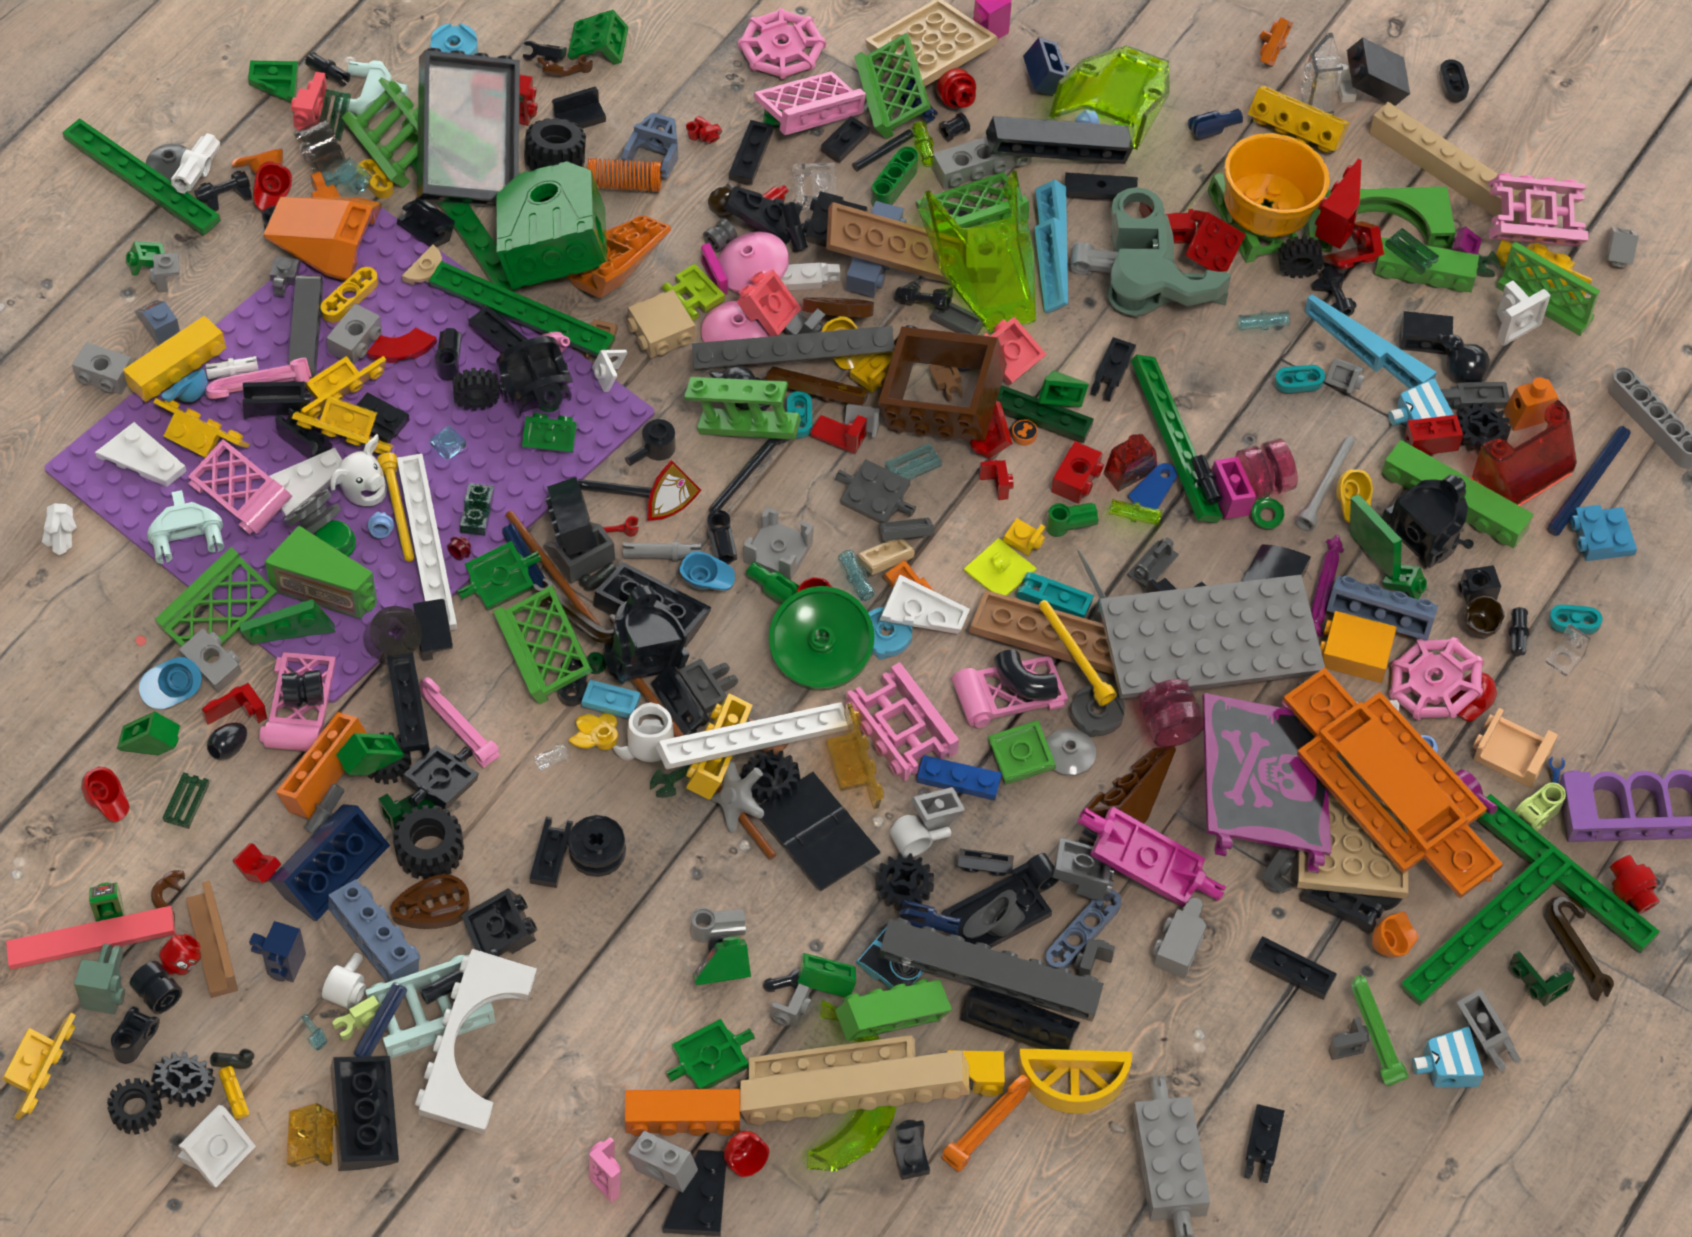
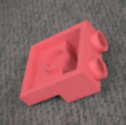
(309, 102)
(768, 302)
(1018, 349)

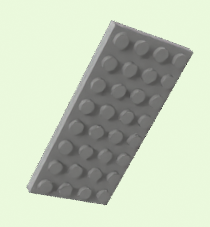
(1212, 635)

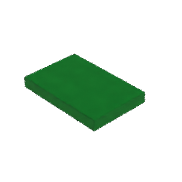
(1375, 536)

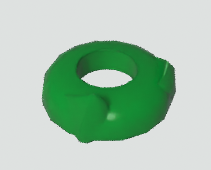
(1271, 504)

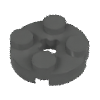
(1092, 723)

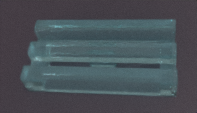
(917, 466)

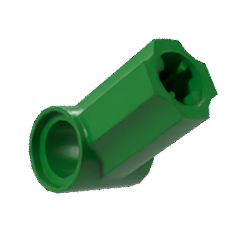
(1064, 518)

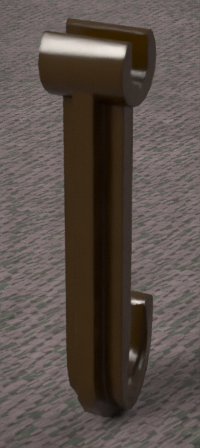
(578, 618)
(1596, 979)

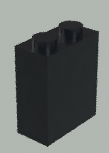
(1378, 72)

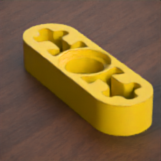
(351, 284)

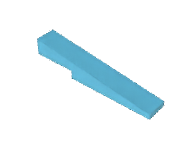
(1052, 244)
(1367, 345)

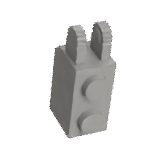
(1181, 940)
(1487, 1027)

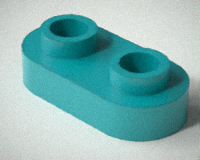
(1299, 378)
(804, 400)
(1575, 616)

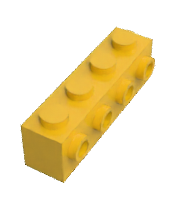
(1298, 118)
(174, 359)
(708, 775)

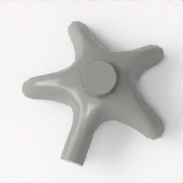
(737, 796)

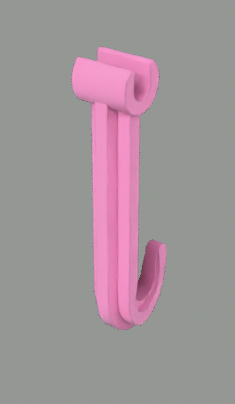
(297, 370)
(483, 751)

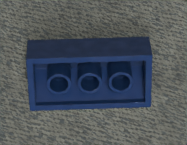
(329, 860)

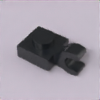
(551, 52)

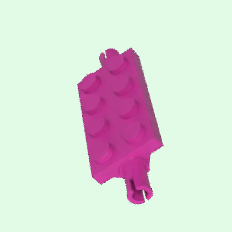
(1149, 856)

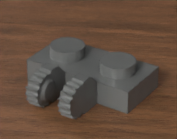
(704, 684)

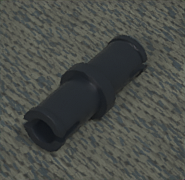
(328, 67)

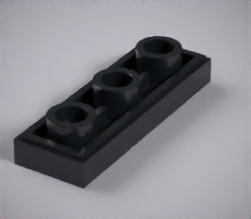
(1097, 185)

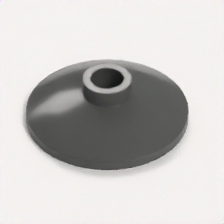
(166, 159)

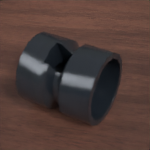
(302, 688)
(154, 986)

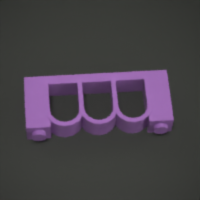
(1582, 817)

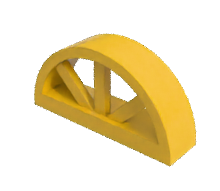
(1074, 1061)

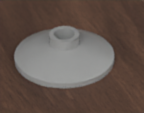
(1072, 761)

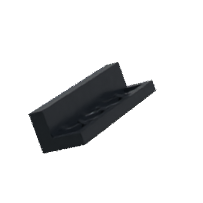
(408, 703)
(1019, 1020)

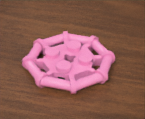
(775, 28)
(1436, 691)

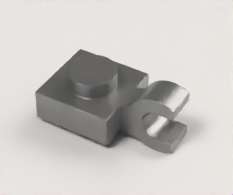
(283, 272)

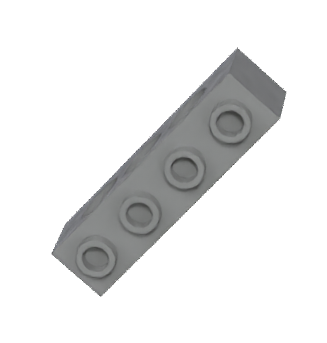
(971, 162)

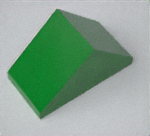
(1062, 390)

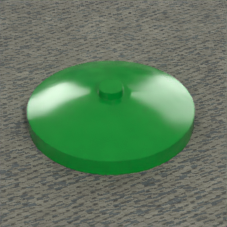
(821, 638)

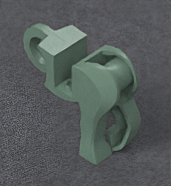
(1145, 266)

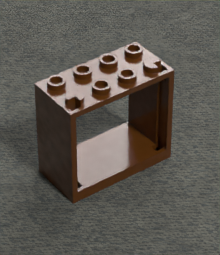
(950, 350)

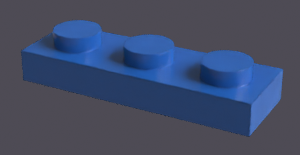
(961, 777)

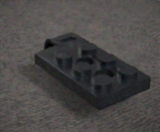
(1027, 883)

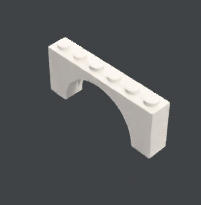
(484, 981)

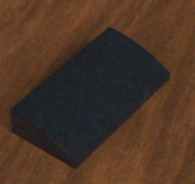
(1276, 562)
(618, 587)
(364, 1112)

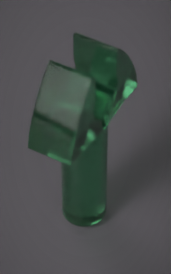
(1491, 259)
(668, 779)

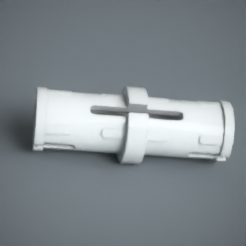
(231, 367)

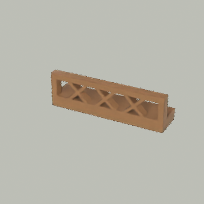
(213, 945)

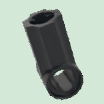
(448, 354)
(721, 538)

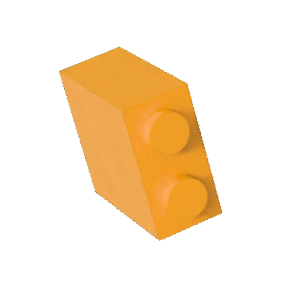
(1357, 646)

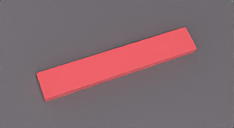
(90, 937)

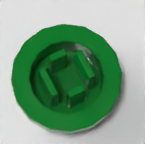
(338, 536)

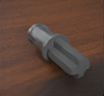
(324, 809)

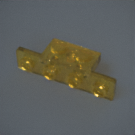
(851, 759)

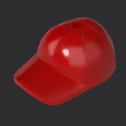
(276, 177)
(1480, 704)
(104, 792)

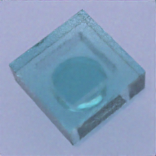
(448, 442)

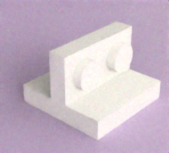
(1519, 312)
(216, 1146)

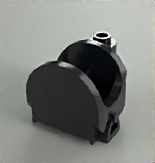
(534, 375)
(1430, 518)
(645, 638)

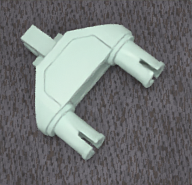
(372, 87)
(181, 522)

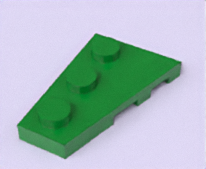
(288, 623)

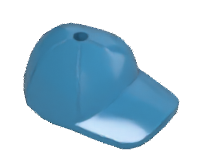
(188, 388)
(706, 572)

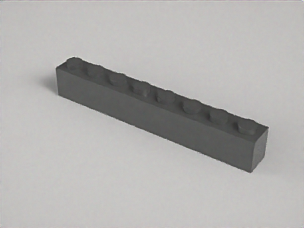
(793, 347)
(991, 969)

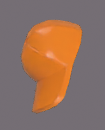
(255, 161)
(1394, 936)

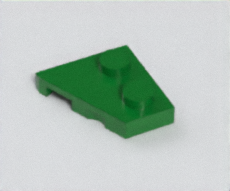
(275, 77)

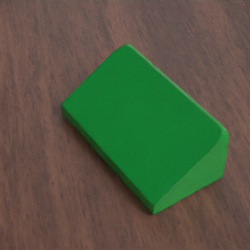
(827, 975)

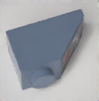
(158, 321)

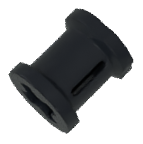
(954, 127)

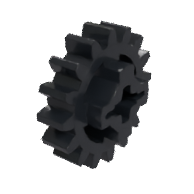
(1482, 425)
(778, 776)
(904, 882)
(183, 1079)

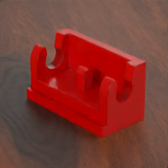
(1435, 434)

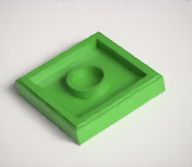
(1021, 752)

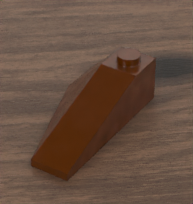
(1137, 790)

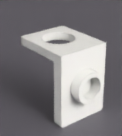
(605, 370)

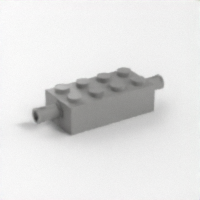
(1170, 1158)

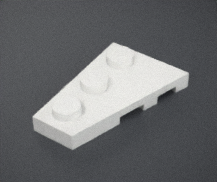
(923, 608)

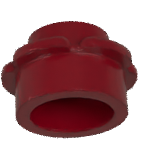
(459, 547)

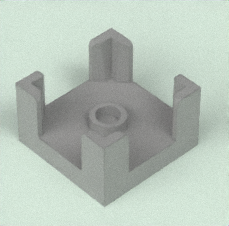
(778, 546)

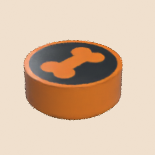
(1024, 432)

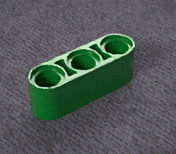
(895, 176)

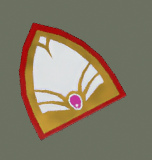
(670, 493)

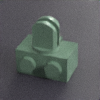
(100, 982)

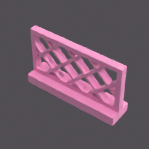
(812, 111)

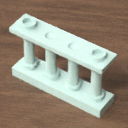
(425, 1032)

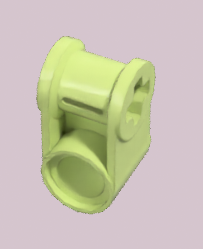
(1538, 809)

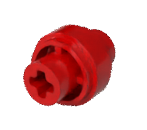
(956, 88)
(1634, 884)

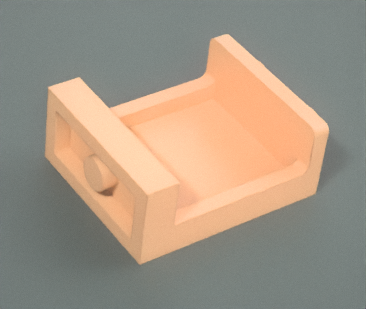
(1513, 749)

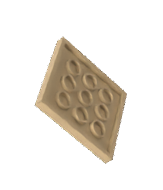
(940, 39)
(1354, 861)

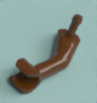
(557, 70)

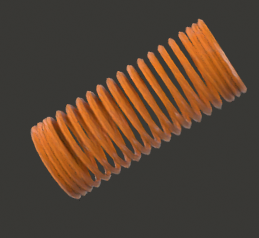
(655, 175)

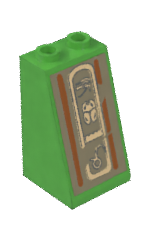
(315, 570)

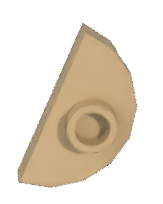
(423, 267)

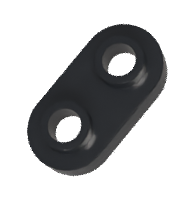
(1455, 85)
(577, 687)

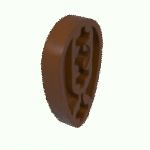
(839, 306)
(432, 888)

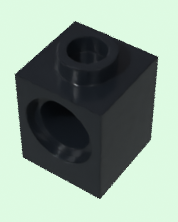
(1482, 576)

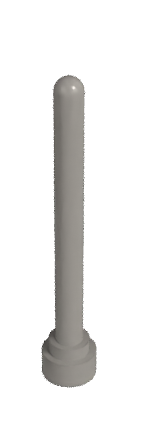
(1308, 518)

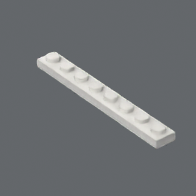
(425, 532)
(752, 735)

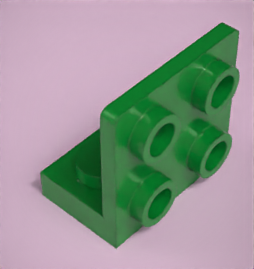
(599, 32)

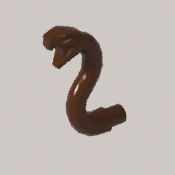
(169, 880)

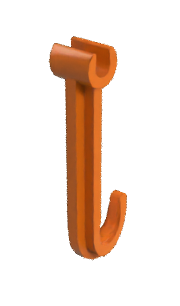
(959, 1154)

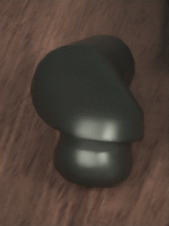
(592, 582)
(239, 1061)

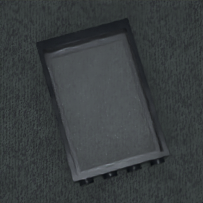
(467, 126)

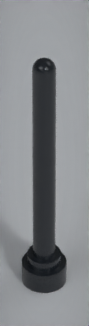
(743, 475)

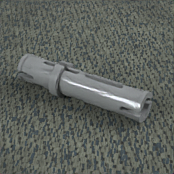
(659, 550)

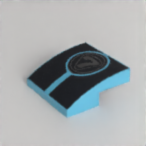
(885, 970)

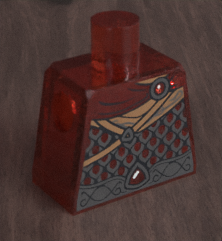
(1130, 462)

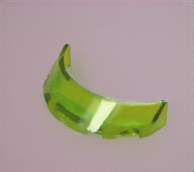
(859, 1135)

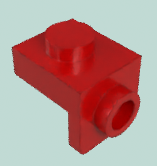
(997, 470)
(255, 865)

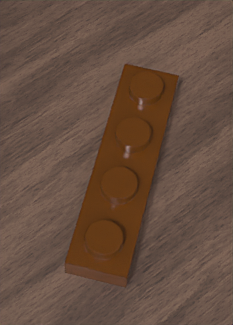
(826, 389)

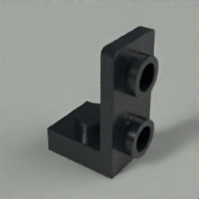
(910, 1149)

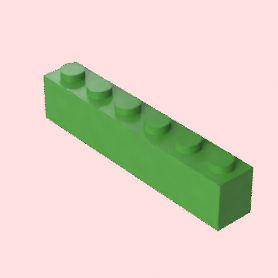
(1486, 509)

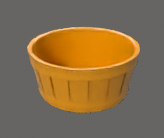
(1274, 170)

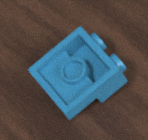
(1602, 532)

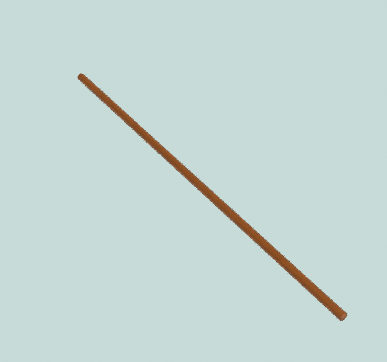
(639, 683)

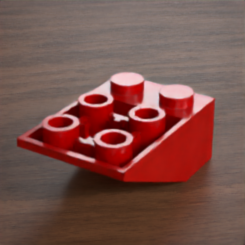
(1340, 209)

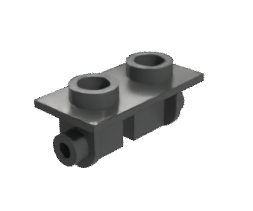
(1154, 562)

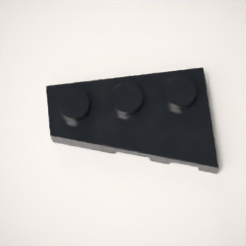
(759, 211)
(701, 1203)

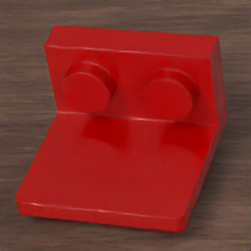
(1213, 242)
(1368, 243)

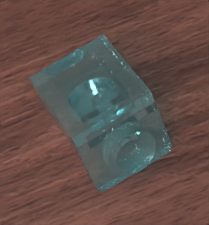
(353, 175)

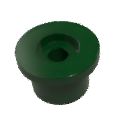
(596, 662)

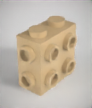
(661, 324)

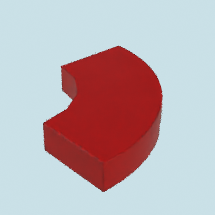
(403, 347)

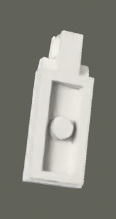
(810, 275)

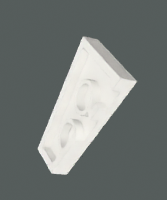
(143, 454)
(307, 478)

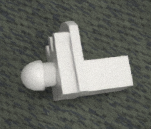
(1346, 91)

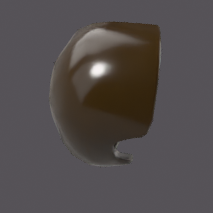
(718, 198)
(1483, 616)

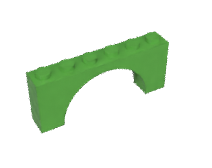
(1423, 207)

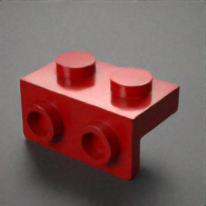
(997, 436)

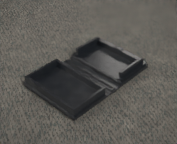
(818, 832)

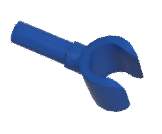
(1556, 771)

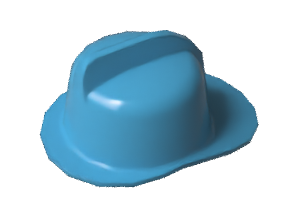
(170, 683)

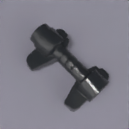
(209, 194)
(1332, 282)
(911, 292)

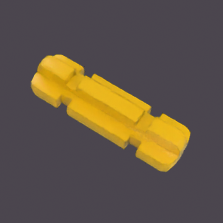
(233, 1092)

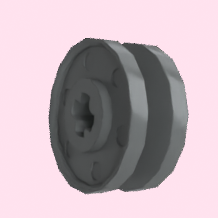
(313, 513)

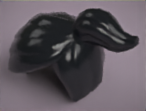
(1465, 361)

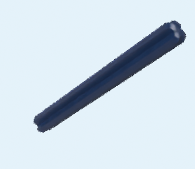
(1589, 480)

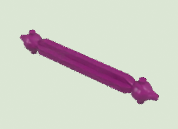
(1326, 582)

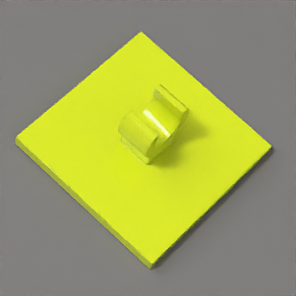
(999, 568)

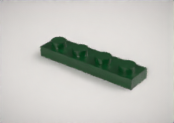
(1045, 415)

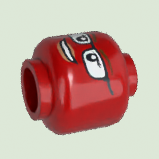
(180, 954)

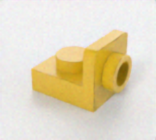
(1024, 537)

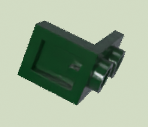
(393, 811)
(1541, 990)

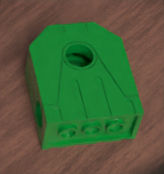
(550, 224)

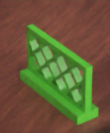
(877, 92)
(998, 210)
(1250, 246)
(1560, 306)
(205, 587)
(526, 659)

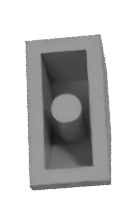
(1622, 246)
(938, 808)

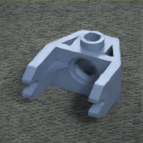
(648, 136)

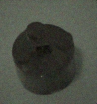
(319, 146)
(400, 622)

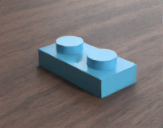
(610, 699)

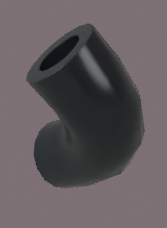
(1023, 682)

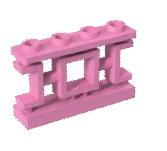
(1536, 229)
(917, 709)

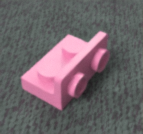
(604, 1169)

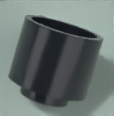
(657, 442)

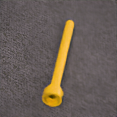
(389, 466)
(1103, 692)

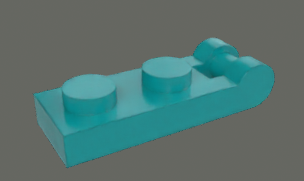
(1059, 596)

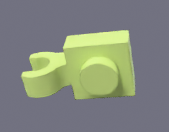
(359, 1016)

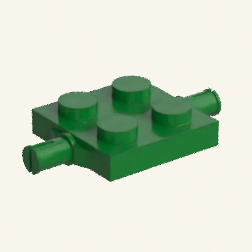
(499, 575)
(710, 1055)

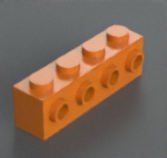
(318, 767)
(682, 1111)

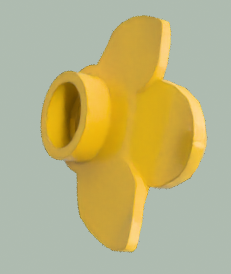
(595, 732)

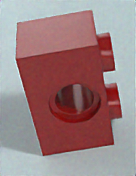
(1078, 460)

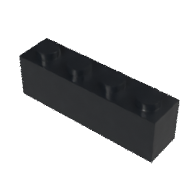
(570, 517)

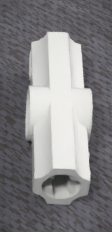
(195, 163)

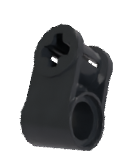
(133, 1030)

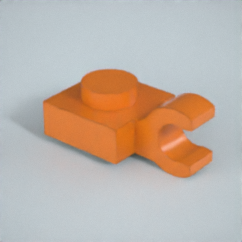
(320, 187)

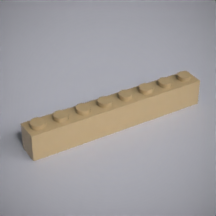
(1441, 159)
(854, 1087)

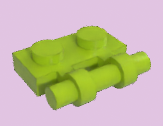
(698, 287)

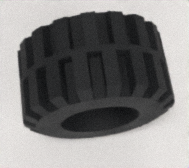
(553, 143)
(423, 824)

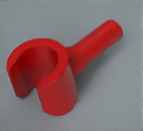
(693, 128)
(626, 528)

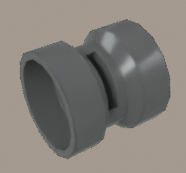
(720, 234)

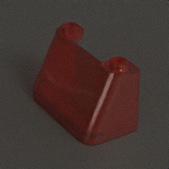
(1533, 465)

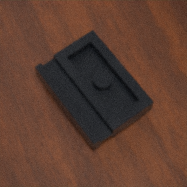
(388, 419)

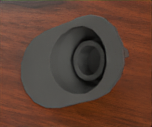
(995, 918)

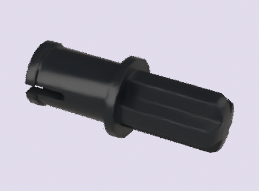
(794, 226)
(1206, 479)
(1519, 631)

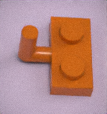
(1276, 40)

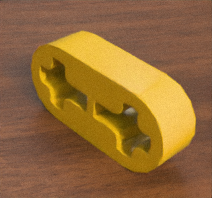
(379, 176)

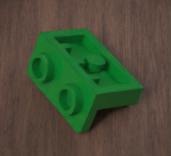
(550, 433)

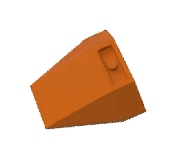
(323, 230)
(626, 250)

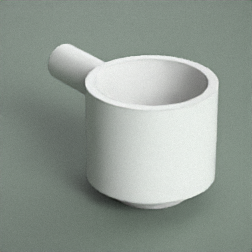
(913, 837)
(344, 984)

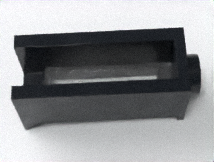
(274, 398)

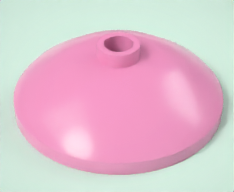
(750, 255)
(722, 324)

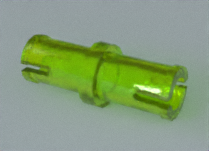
(923, 143)
(1135, 512)

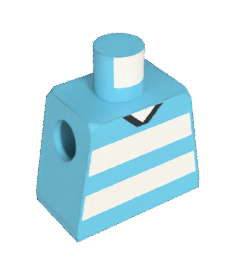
(1419, 403)
(1451, 1060)

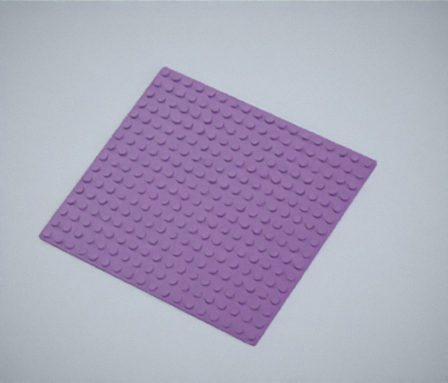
(490, 457)

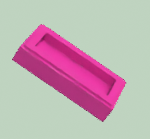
(714, 268)

